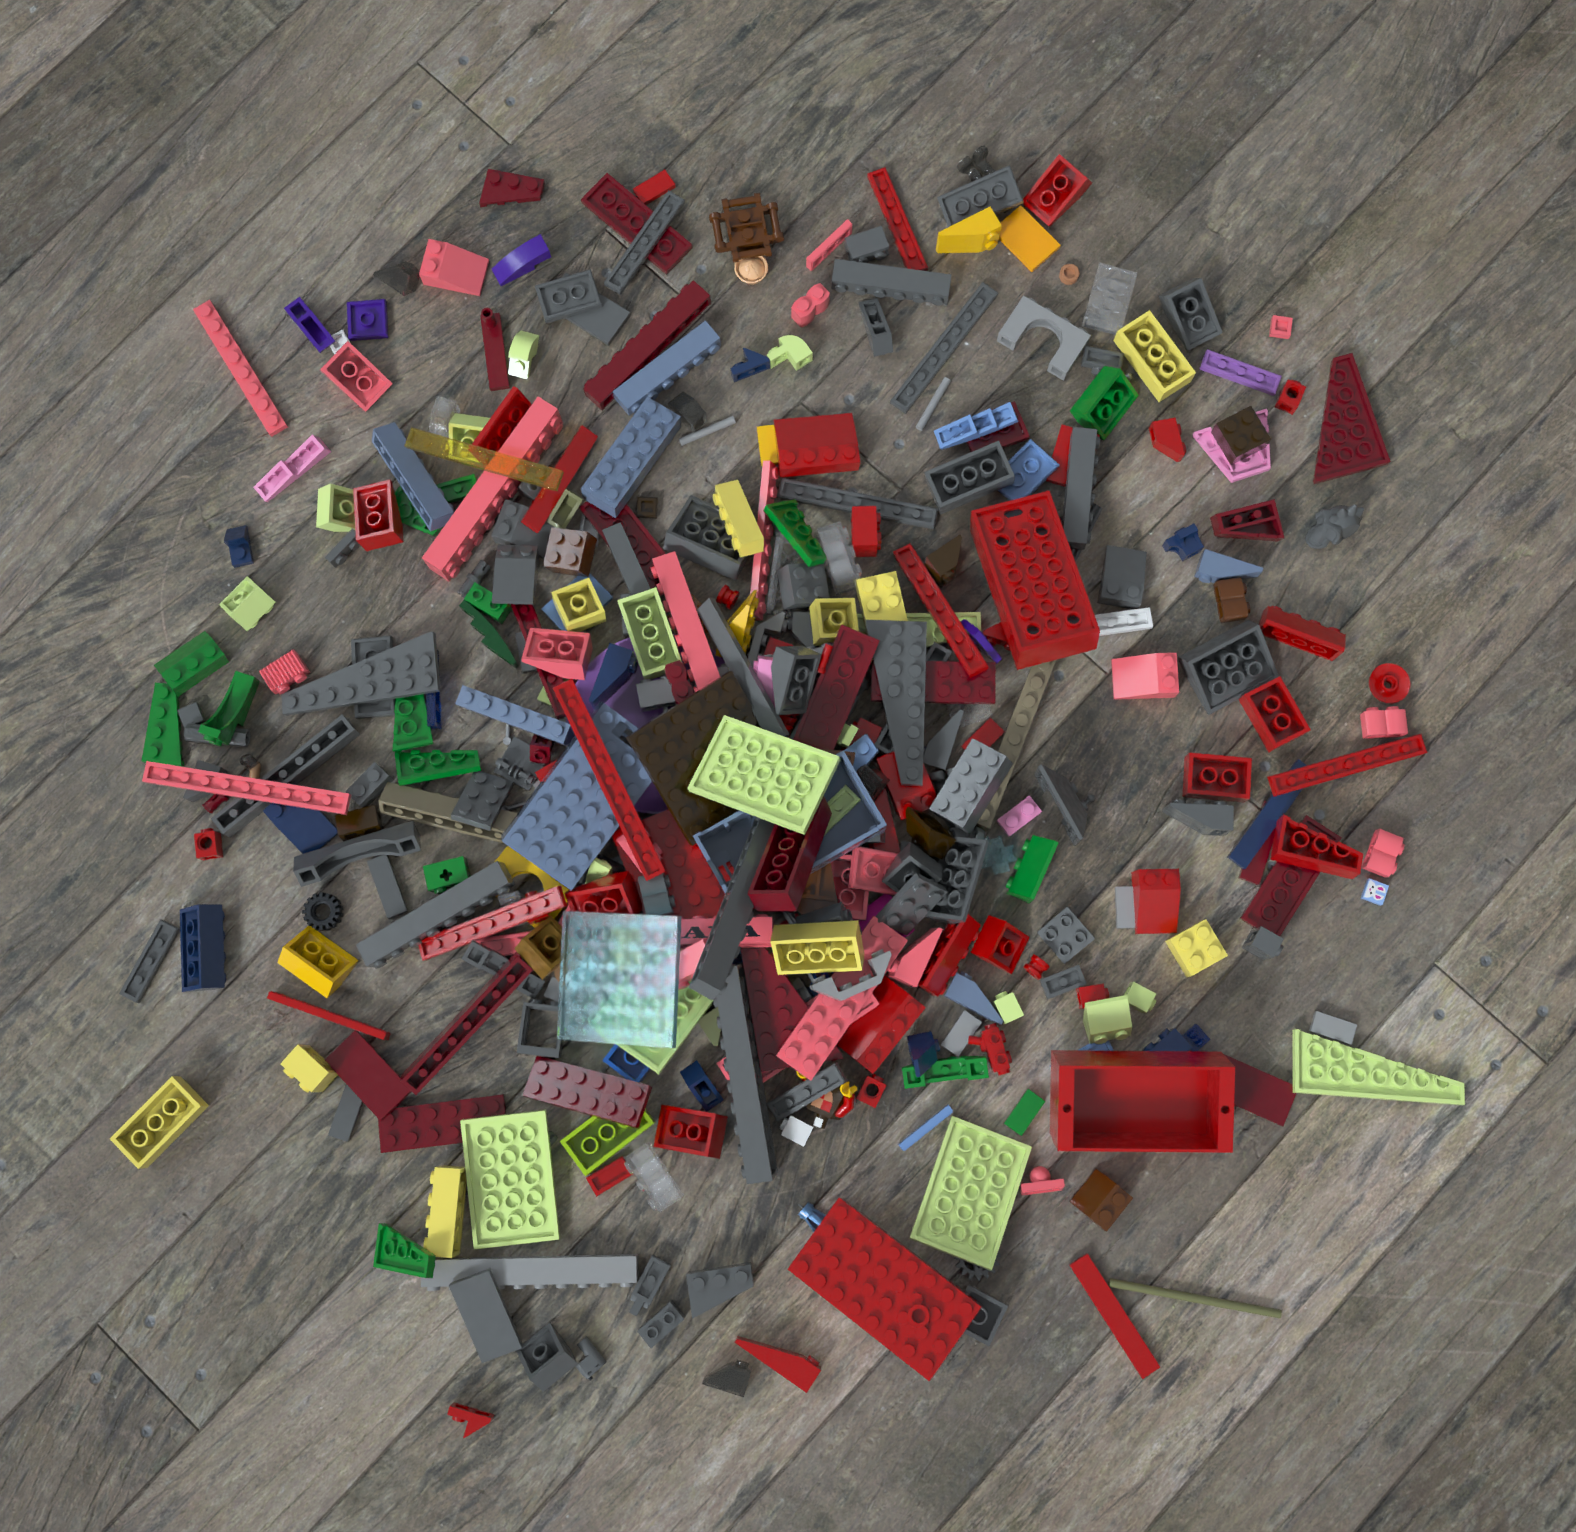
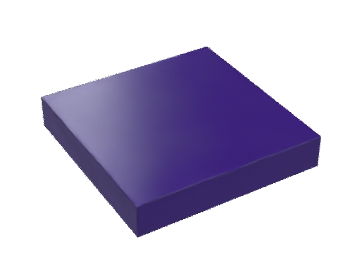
(367, 320)
(981, 641)

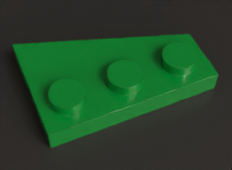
(410, 515)

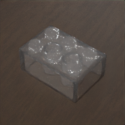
(1109, 299)
(840, 557)
(653, 1177)

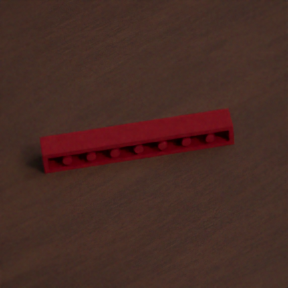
(648, 344)
(465, 1023)

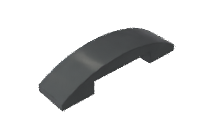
(492, 961)

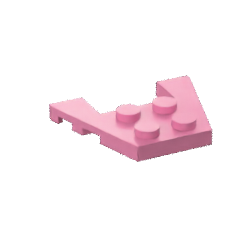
(1250, 466)

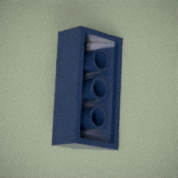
(202, 947)

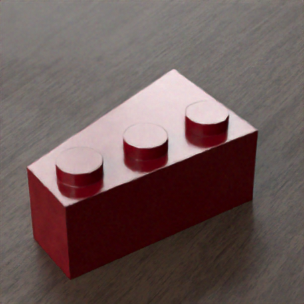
(1249, 522)

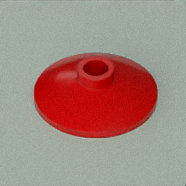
(1396, 677)

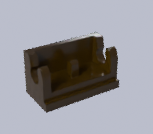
(358, 822)

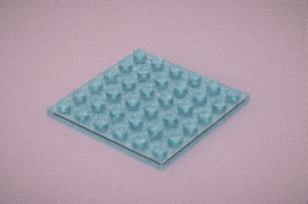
(619, 978)

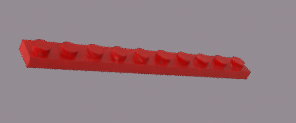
(608, 779)

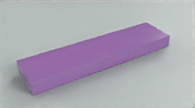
(1240, 372)

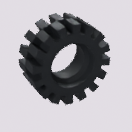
(314, 902)

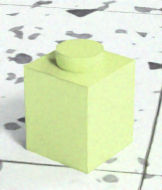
(1140, 997)
(1007, 1007)

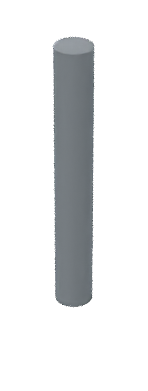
(933, 403)
(707, 430)

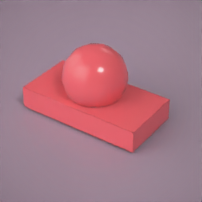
(1041, 1182)

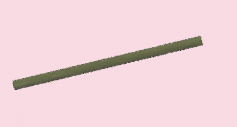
(1195, 1298)

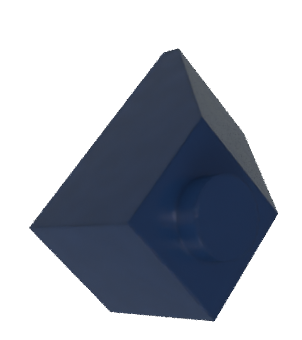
(922, 1051)
(701, 1086)

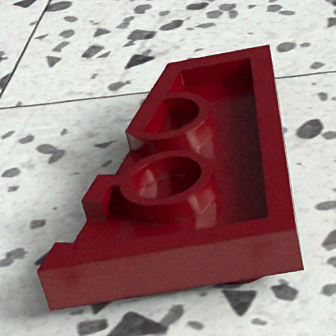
(510, 187)

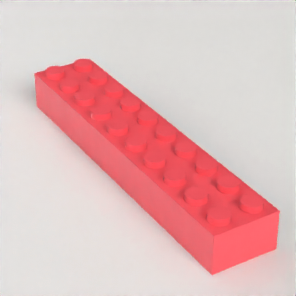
(488, 494)

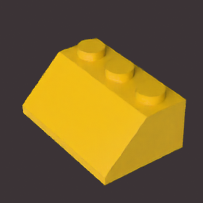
(317, 961)

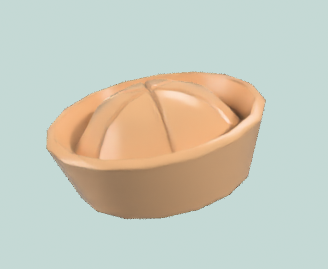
(751, 269)

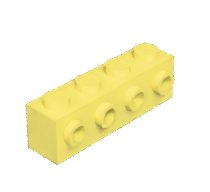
(738, 518)

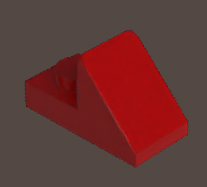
(475, 1417)

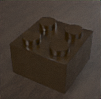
(1241, 435)

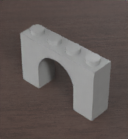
(1029, 315)

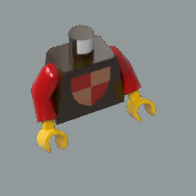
(833, 1104)

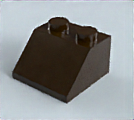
(943, 561)
(928, 833)

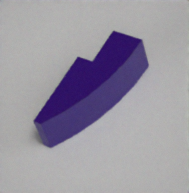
(521, 260)
(309, 324)

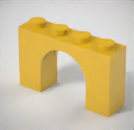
(519, 865)

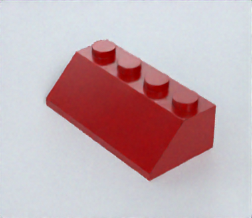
(1301, 633)
(949, 950)

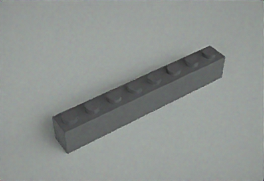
(290, 771)
(435, 914)

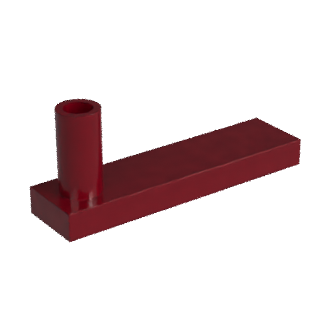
(494, 350)

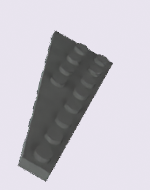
(392, 674)
(901, 680)

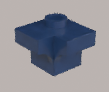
(1184, 542)

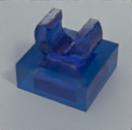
(1196, 1037)

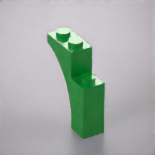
(231, 711)

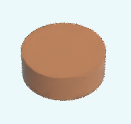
(1069, 274)

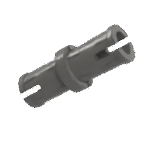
(476, 576)

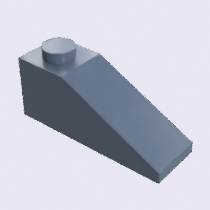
(1218, 567)
(968, 994)

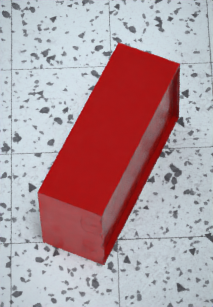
(1142, 1101)

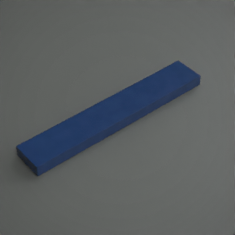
(1262, 825)

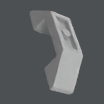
(772, 626)
(878, 965)

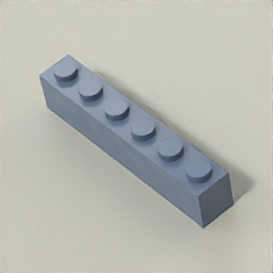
(667, 368)
(412, 476)
(515, 715)

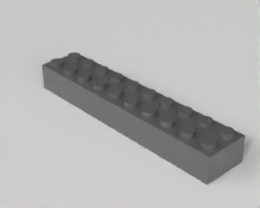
(745, 1080)

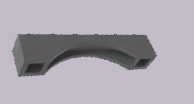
(318, 864)

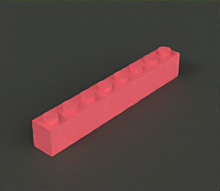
(685, 620)

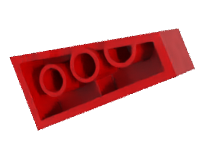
(1307, 849)

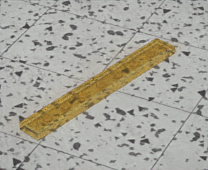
(484, 459)

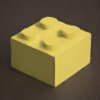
(579, 606)
(828, 615)
(1196, 948)
(308, 1069)

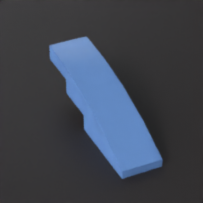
(975, 426)

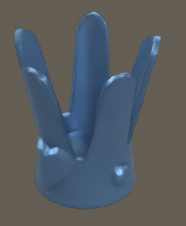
(811, 1216)

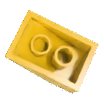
(971, 235)

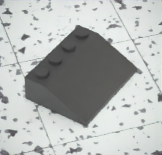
(703, 539)
(1229, 666)
(959, 877)

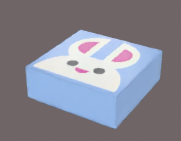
(1374, 892)

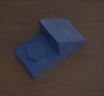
(754, 364)
(239, 546)

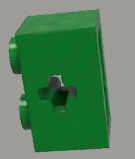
(481, 600)
(436, 872)

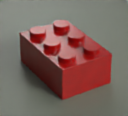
(1274, 714)
(1217, 777)

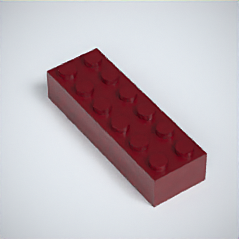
(788, 864)

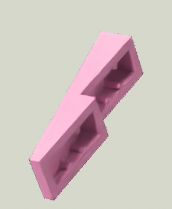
(290, 470)

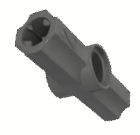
(240, 738)

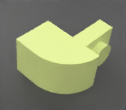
(793, 349)
(521, 352)

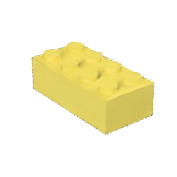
(1154, 356)
(881, 598)
(817, 947)
(159, 1122)
(446, 1211)

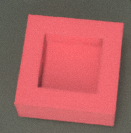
(1280, 327)

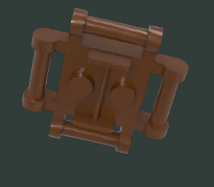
(746, 228)

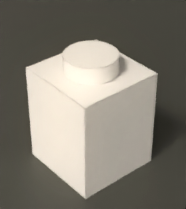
(796, 1130)

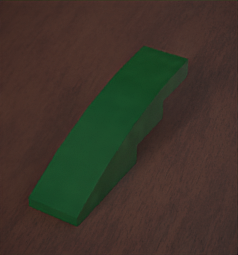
(492, 639)

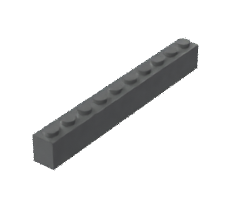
(731, 918)

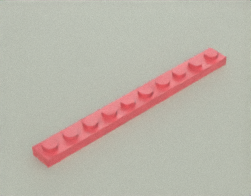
(246, 788)

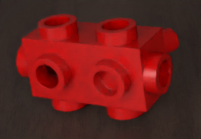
(992, 1043)

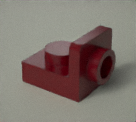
(540, 749)

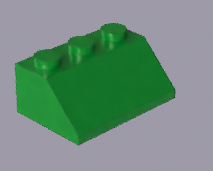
(1104, 401)
(191, 663)
(1031, 868)

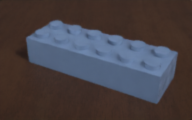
(631, 457)

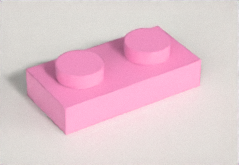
(1019, 816)

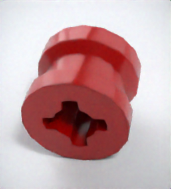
(727, 597)
(1036, 967)

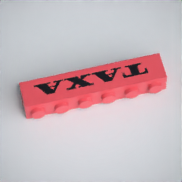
(699, 928)

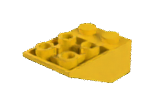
(743, 621)

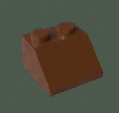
(1101, 1200)

